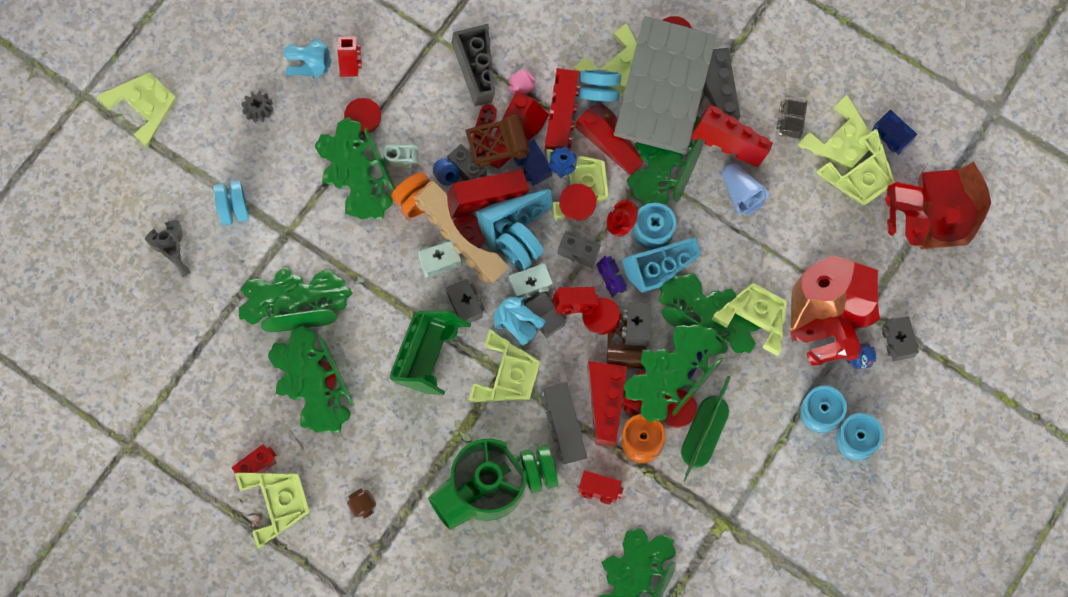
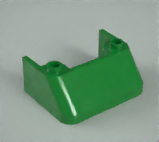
(422, 347)

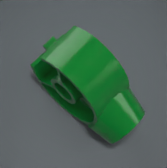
(454, 505)

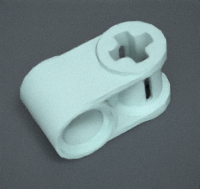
(402, 156)

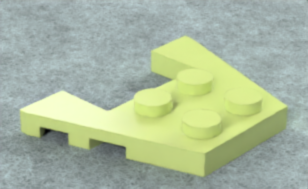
(620, 63)
(147, 97)
(846, 144)
(587, 172)
(868, 178)
(759, 308)
(514, 377)
(283, 500)

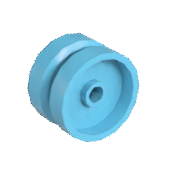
(600, 82)
(230, 203)
(664, 226)
(520, 246)
(814, 417)
(867, 428)

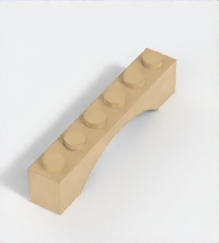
(435, 204)

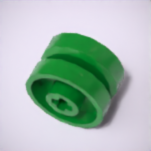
(541, 468)

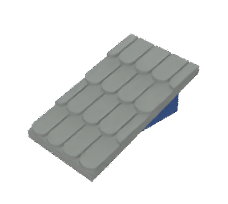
(665, 85)

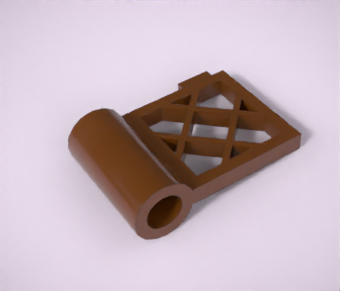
(513, 140)
(623, 354)

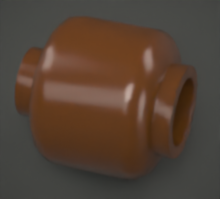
(361, 503)

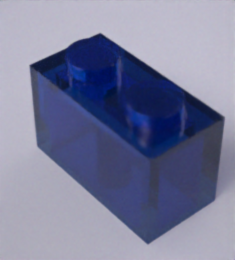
(894, 132)
(535, 165)

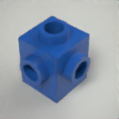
(561, 166)

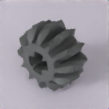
(257, 113)

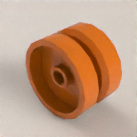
(404, 194)
(650, 445)

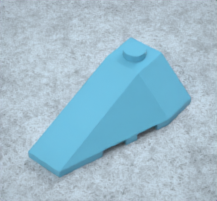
(499, 217)
(656, 266)

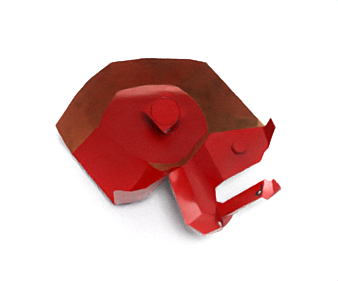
(943, 209)
(834, 301)

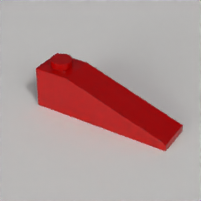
(532, 118)
(599, 126)

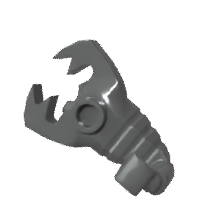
(169, 244)

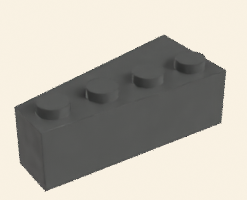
(475, 61)
(720, 83)
(563, 422)

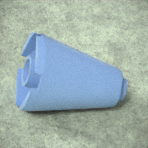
(743, 189)

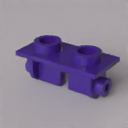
(607, 268)

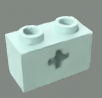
(430, 263)
(536, 275)

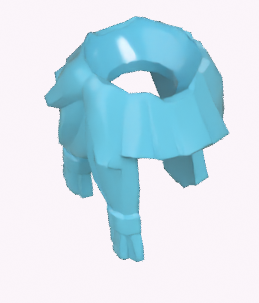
(316, 58)
(514, 317)

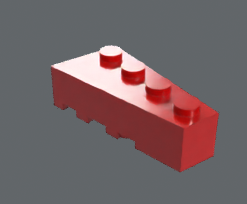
(562, 109)
(731, 136)
(479, 193)
(606, 394)

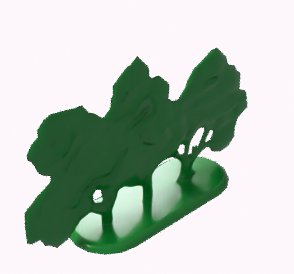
(660, 162)
(351, 169)
(690, 290)
(288, 295)
(670, 371)
(306, 380)
(705, 430)
(634, 571)

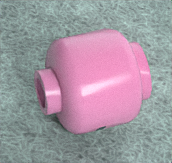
(522, 82)

